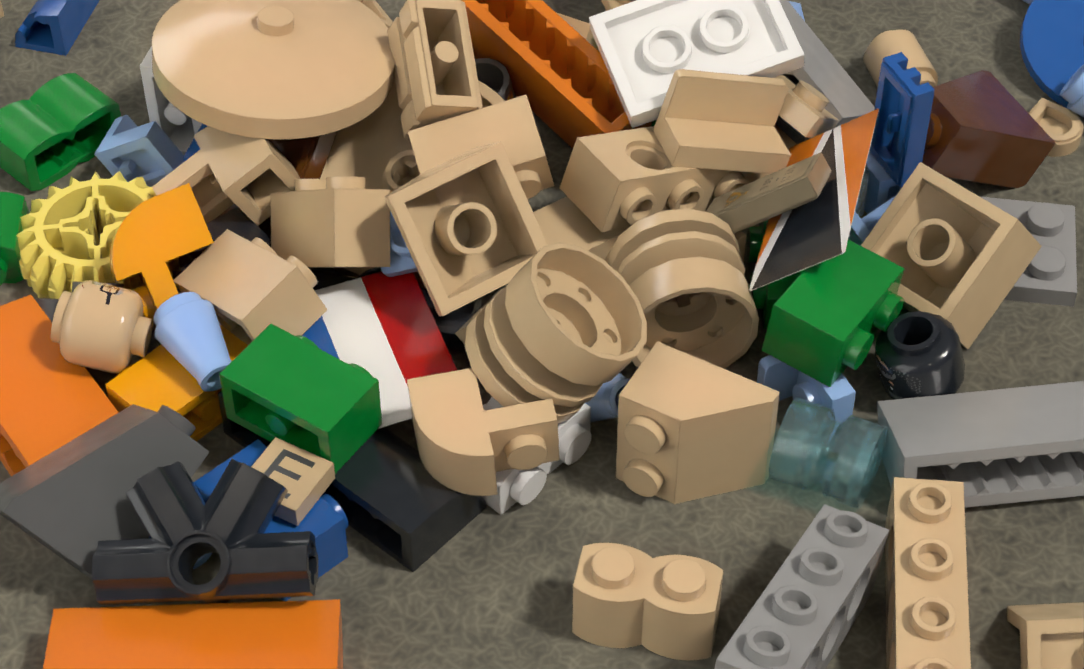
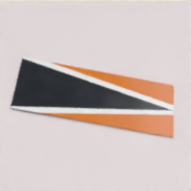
(823, 225)

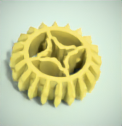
(73, 233)

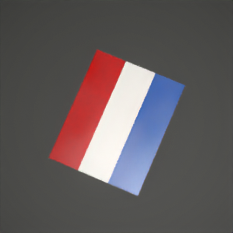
(386, 331)

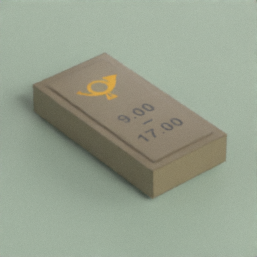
(772, 194)

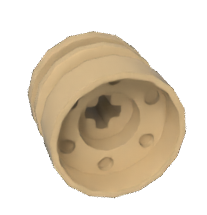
(688, 284)
(556, 331)

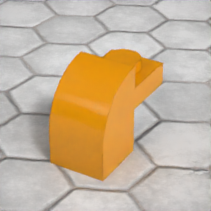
(156, 234)

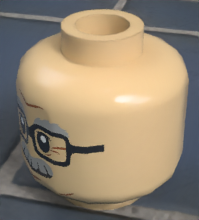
(101, 326)

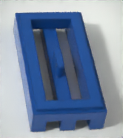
(901, 118)

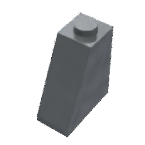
(82, 487)

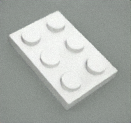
(655, 38)

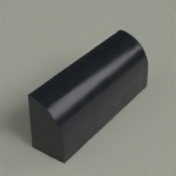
(390, 496)

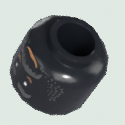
(920, 356)

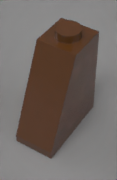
(983, 133)

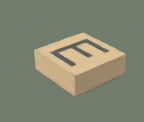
(300, 472)

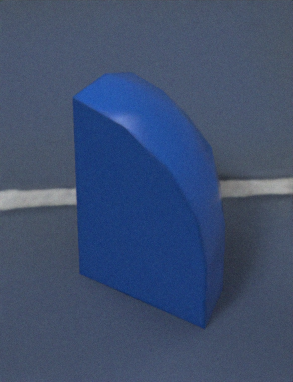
(54, 25)

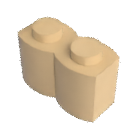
(641, 600)

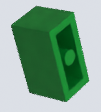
(834, 312)
(301, 396)

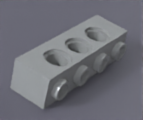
(811, 596)

